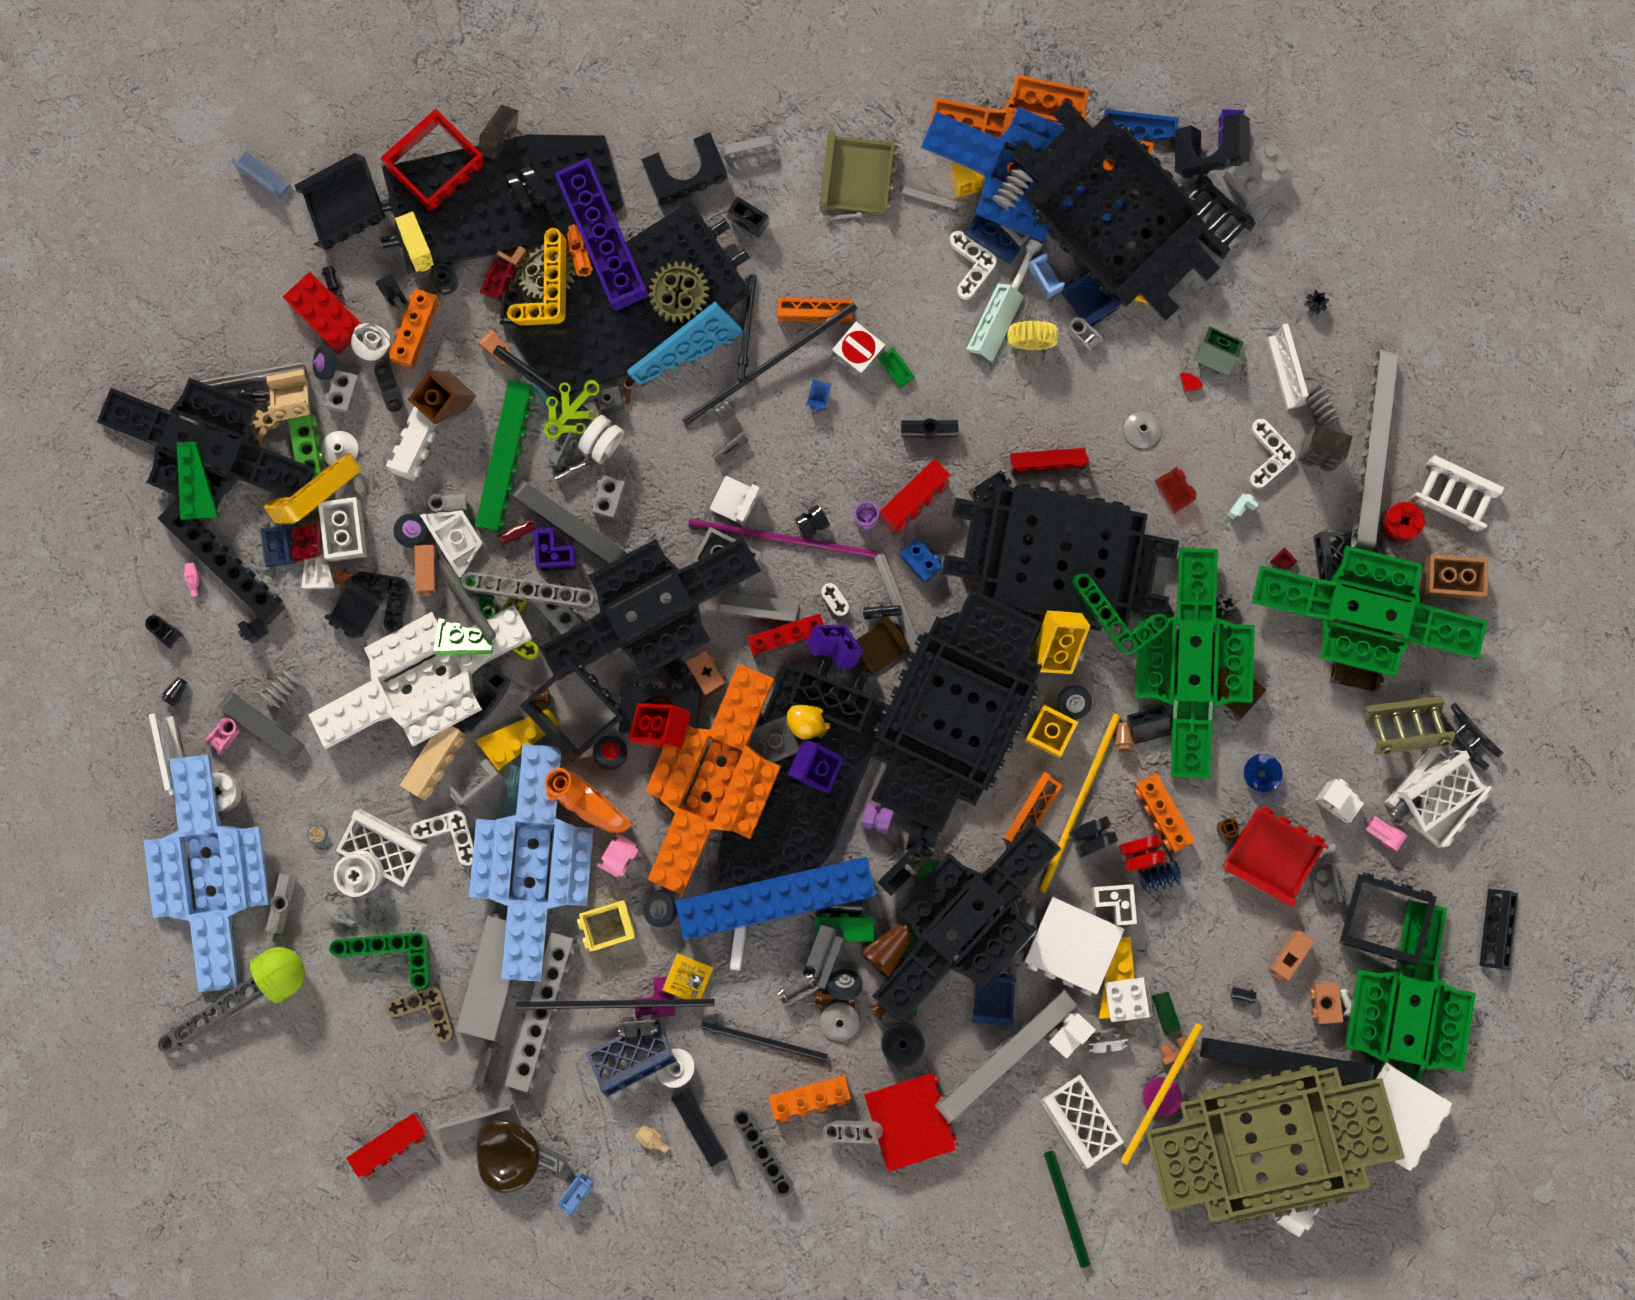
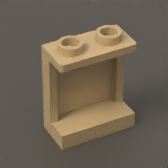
(288, 395)

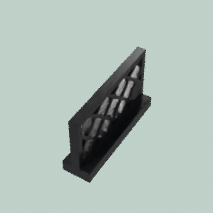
(1324, 555)

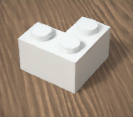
(1340, 800)
(1121, 899)
(1071, 1034)

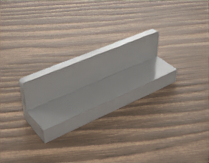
(758, 608)
(472, 1124)

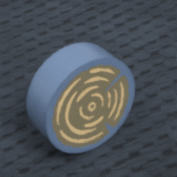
(317, 834)

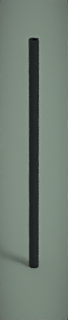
(615, 1004)

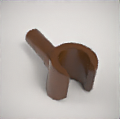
(628, 390)

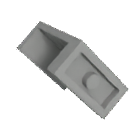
(492, 779)

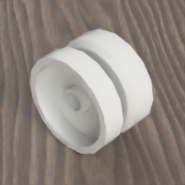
(601, 439)
(355, 884)

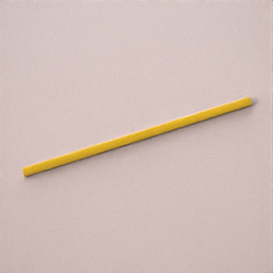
(1080, 801)

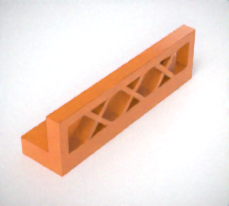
(814, 314)
(1029, 803)

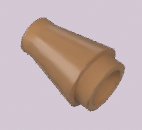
(1123, 738)

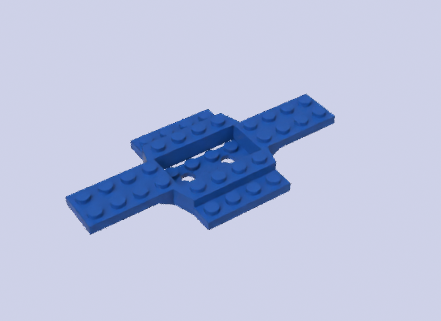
(990, 159)

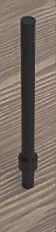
(743, 361)

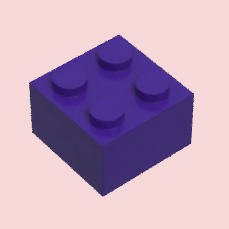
(815, 766)

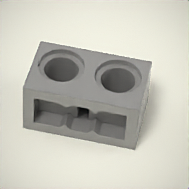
(348, 392)
(613, 498)

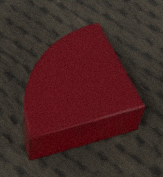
(1283, 559)

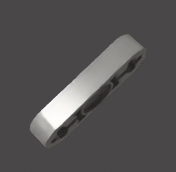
(748, 147)

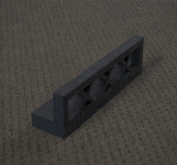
(1505, 929)
(699, 1127)

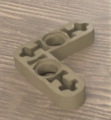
(431, 1006)

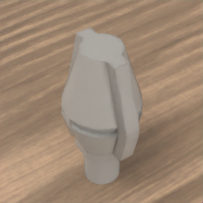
(336, 914)

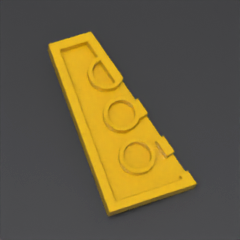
(507, 743)
(1119, 969)

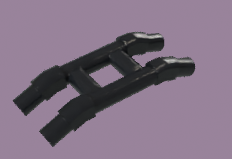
(1480, 737)

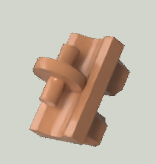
(1169, 1056)

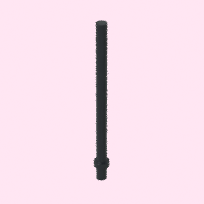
(715, 1028)

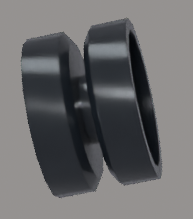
(525, 189)
(1093, 836)
(892, 1038)

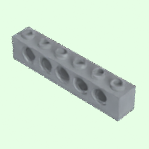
(556, 614)

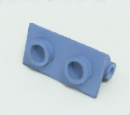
(579, 1188)

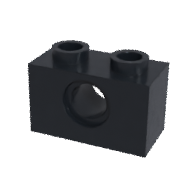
(748, 217)

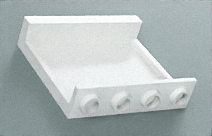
(1443, 832)
(1073, 946)
(1415, 1113)

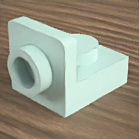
(1239, 508)

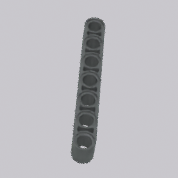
(567, 523)

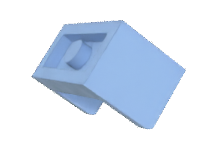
(1045, 276)

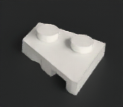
(317, 574)

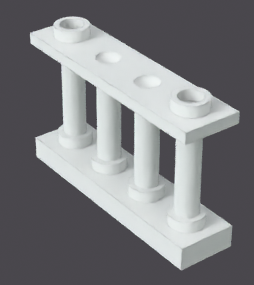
(1472, 482)

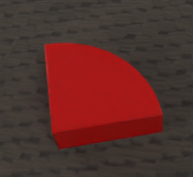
(1190, 382)

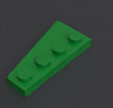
(194, 487)

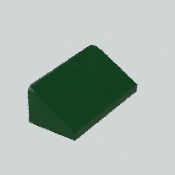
(1166, 1012)

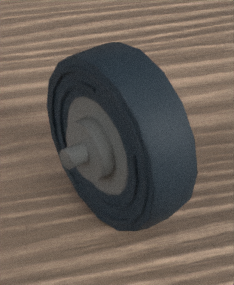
(660, 909)

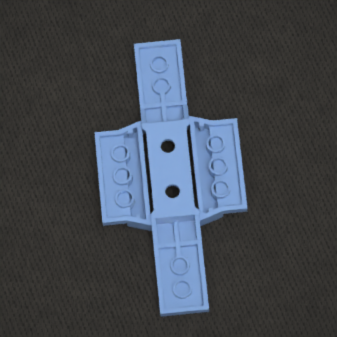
(493, 865)
(233, 869)

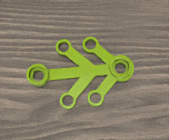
(569, 412)

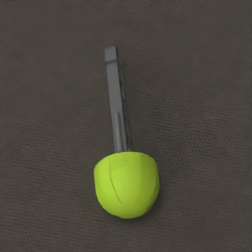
(274, 975)

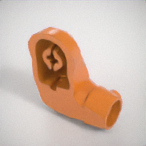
(585, 800)

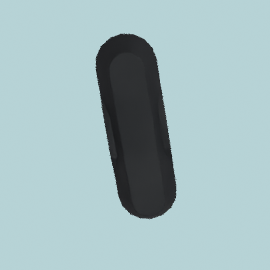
(388, 386)

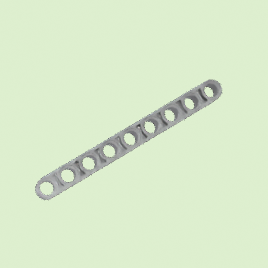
(1005, 1055)

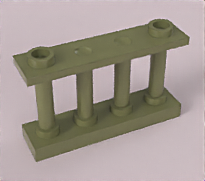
(1413, 709)

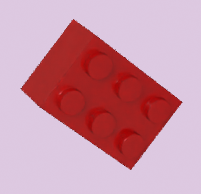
(659, 726)

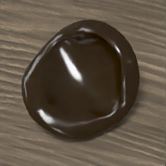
(506, 1156)

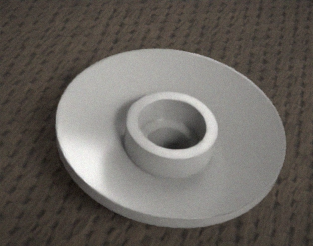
(1140, 438)
(836, 1012)

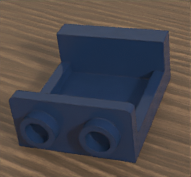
(995, 1002)

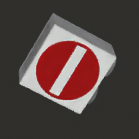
(858, 350)

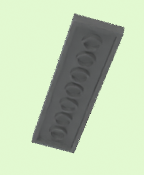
(771, 741)

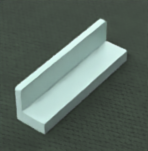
(995, 321)

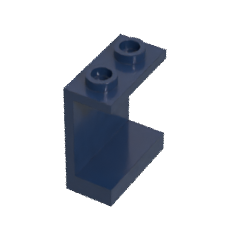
(1088, 300)

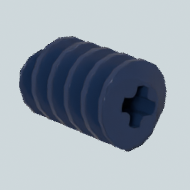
(1161, 877)

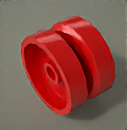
(1143, 853)

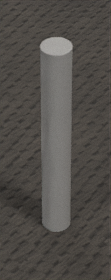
(929, 197)

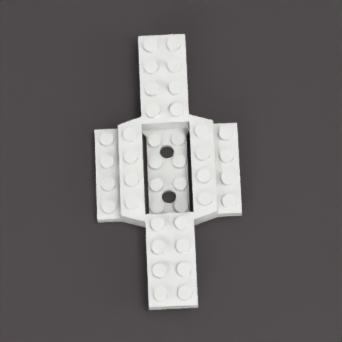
(434, 699)

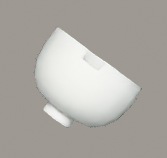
(370, 342)

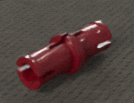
(516, 532)

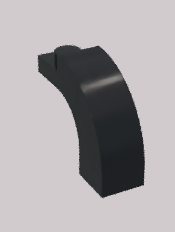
(490, 695)

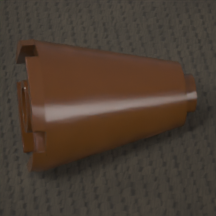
(888, 949)

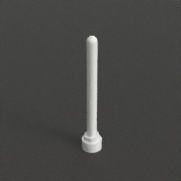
(1033, 247)

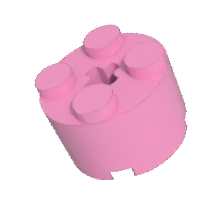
(617, 855)

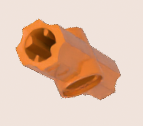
(579, 252)

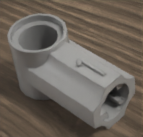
(449, 503)

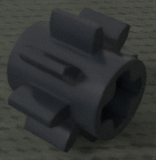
(1313, 306)

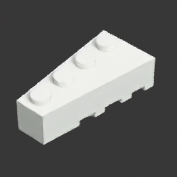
(413, 446)

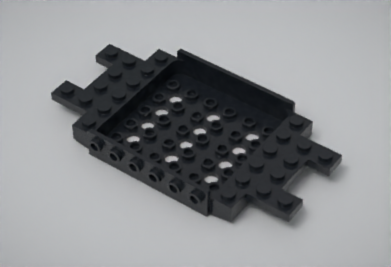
(1161, 258)
(997, 543)

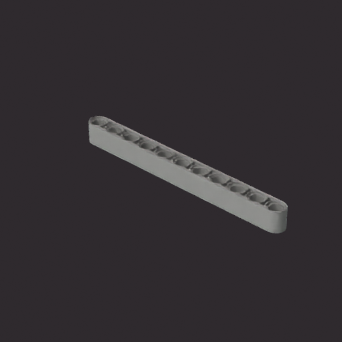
(1374, 450)

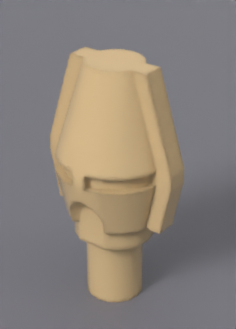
(651, 1139)

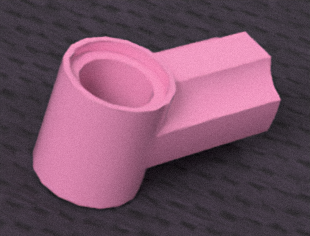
(1390, 836)

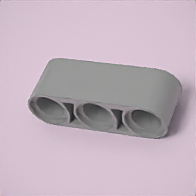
(844, 1133)

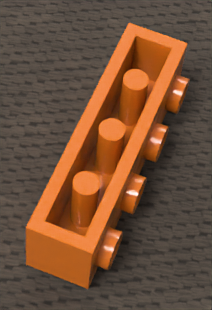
(414, 328)
(1164, 813)
(809, 1097)

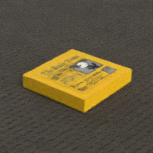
(687, 978)

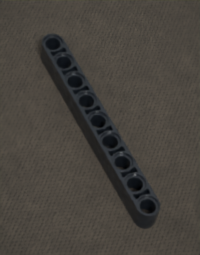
(1283, 1059)

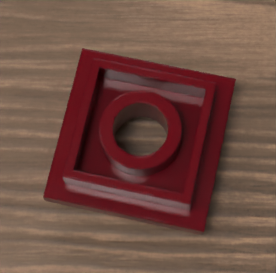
(301, 537)

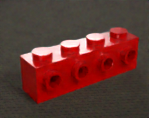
(387, 1145)

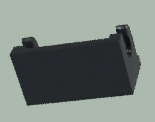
(391, 289)
(986, 490)

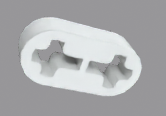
(831, 602)

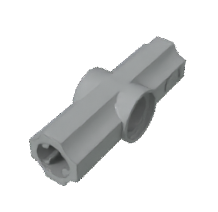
(277, 916)

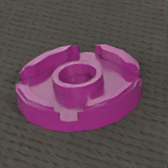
(1170, 1102)

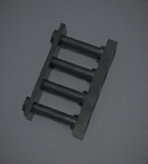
(1208, 237)

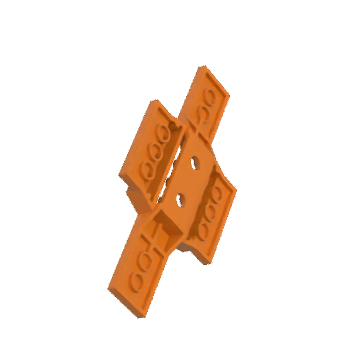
(1029, 93)
(736, 789)

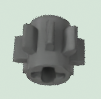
(1221, 606)

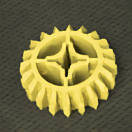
(1032, 335)

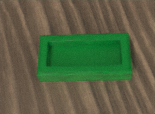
(896, 368)

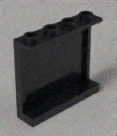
(341, 200)

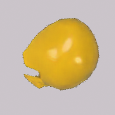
(806, 722)

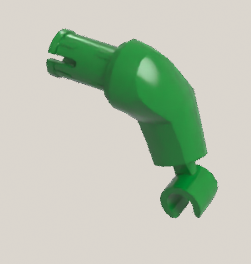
(487, 603)

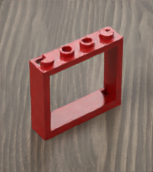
(416, 135)

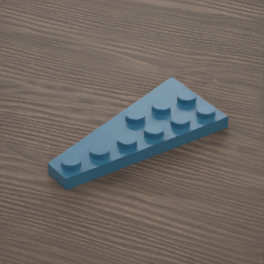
(690, 342)

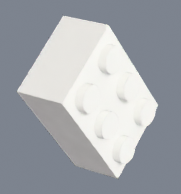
(342, 529)

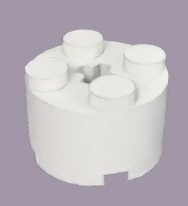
(230, 790)
(1298, 1222)

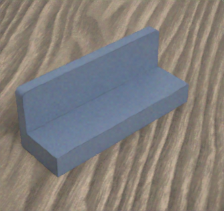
(262, 175)

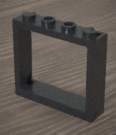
(552, 730)
(1378, 949)

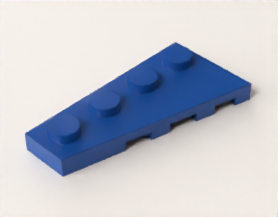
(1145, 126)

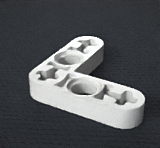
(978, 267)
(1276, 457)
(449, 826)

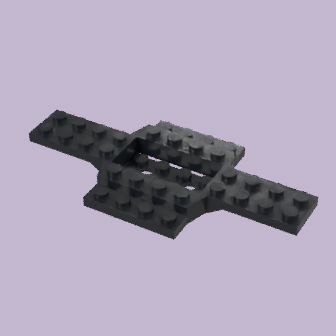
(218, 410)
(636, 585)
(946, 903)

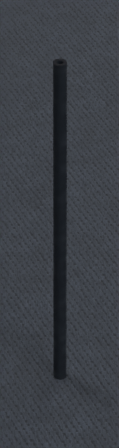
(770, 363)

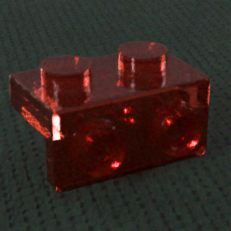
(1176, 489)

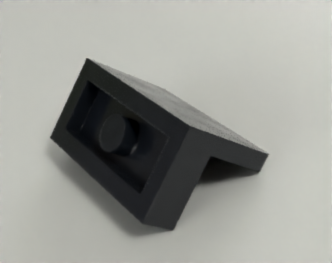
(1149, 724)

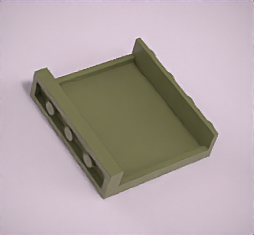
(858, 175)

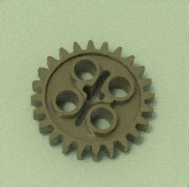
(533, 283)
(695, 294)

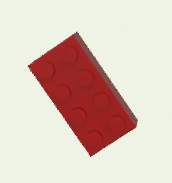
(322, 312)
(914, 497)

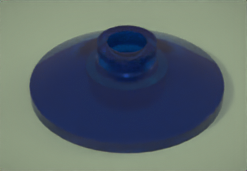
(1272, 770)

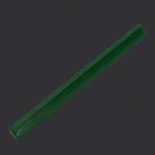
(1067, 1209)

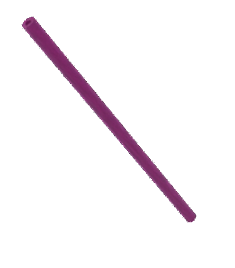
(782, 538)

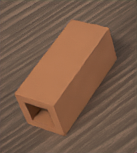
(425, 570)
(1291, 956)

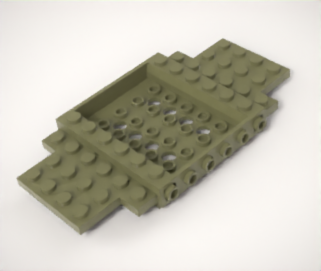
(1335, 1127)

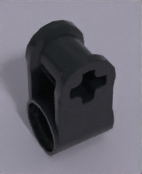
(504, 319)
(165, 632)

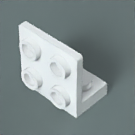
(735, 500)
(1129, 999)

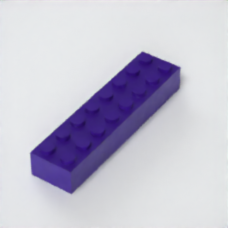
(601, 234)

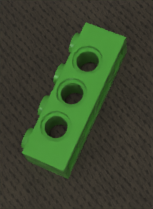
(300, 443)

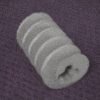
(1012, 188)
(1322, 404)
(281, 689)

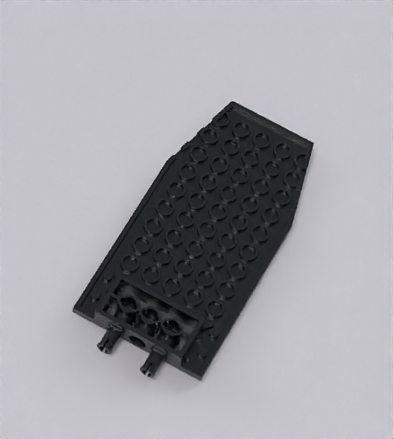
(481, 212)
(605, 343)
(797, 820)

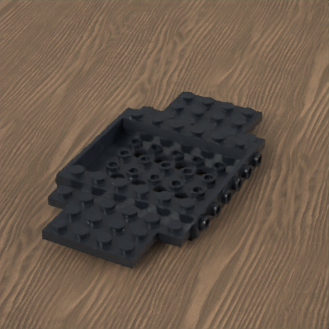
(983, 656)

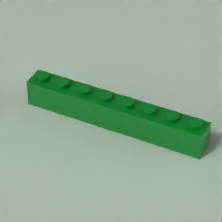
(504, 457)

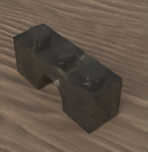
(500, 126)

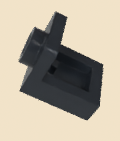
(252, 631)

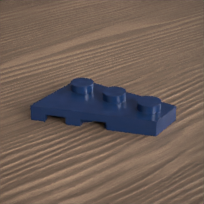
(992, 238)

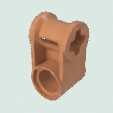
(489, 343)

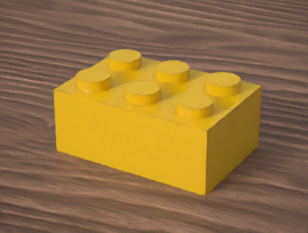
(1060, 641)

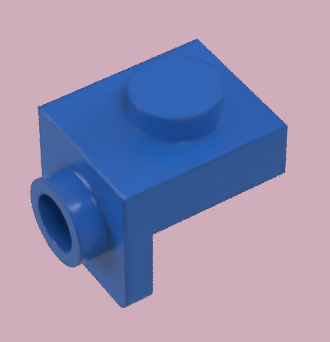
(818, 395)

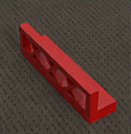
(1048, 460)

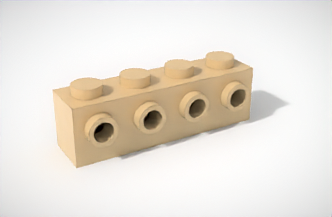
(432, 762)

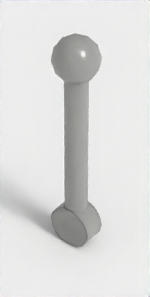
(828, 217)

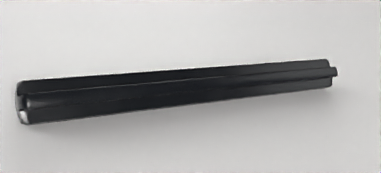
(532, 375)

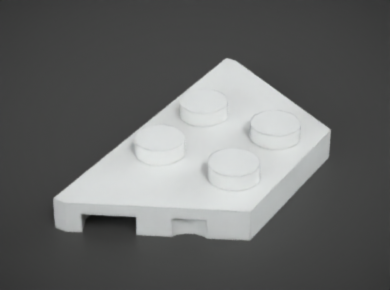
(455, 538)

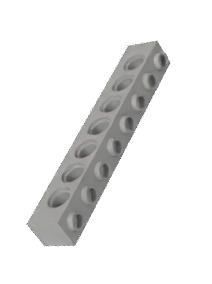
(515, 1078)

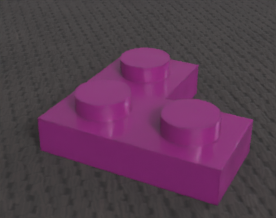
(658, 983)

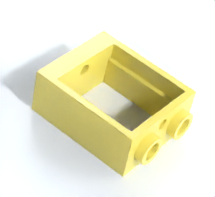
(414, 242)
(626, 920)

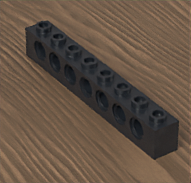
(268, 610)

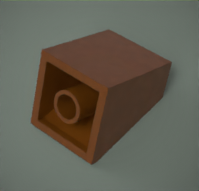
(441, 396)

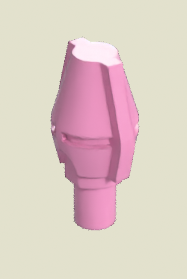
(191, 578)

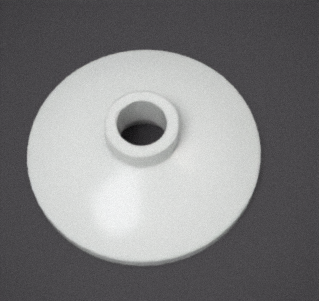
(347, 442)
(686, 1065)

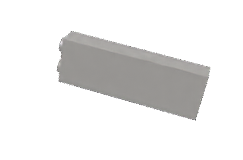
(486, 990)

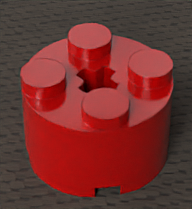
(1405, 512)

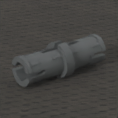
(730, 447)
(573, 472)

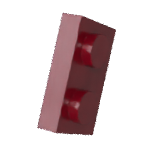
(498, 279)

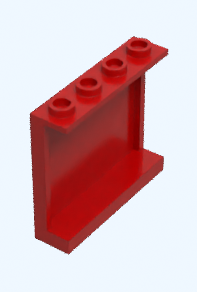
(1274, 855)
(910, 1121)

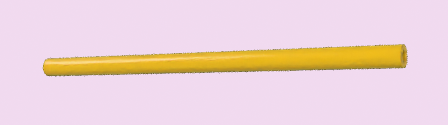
(1161, 1093)

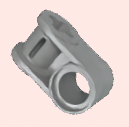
(1084, 336)

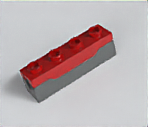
(783, 636)

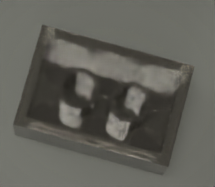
(1324, 448)

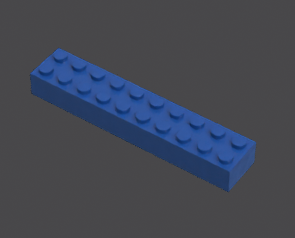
(775, 899)

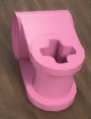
(222, 736)

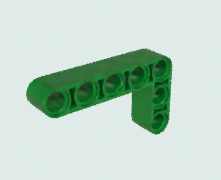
(1113, 618)
(389, 947)

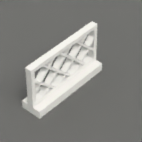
(1288, 368)
(167, 746)
(1437, 774)
(389, 832)
(1070, 1134)

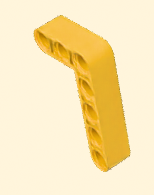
(550, 286)
(315, 492)

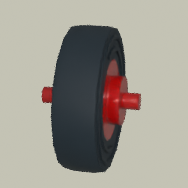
(610, 752)

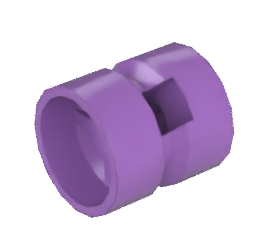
(866, 515)
(876, 818)

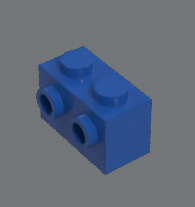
(921, 560)

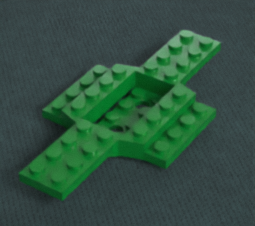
(1377, 586)
(1156, 663)
(1437, 1024)

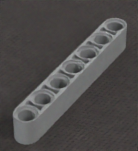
(521, 585)

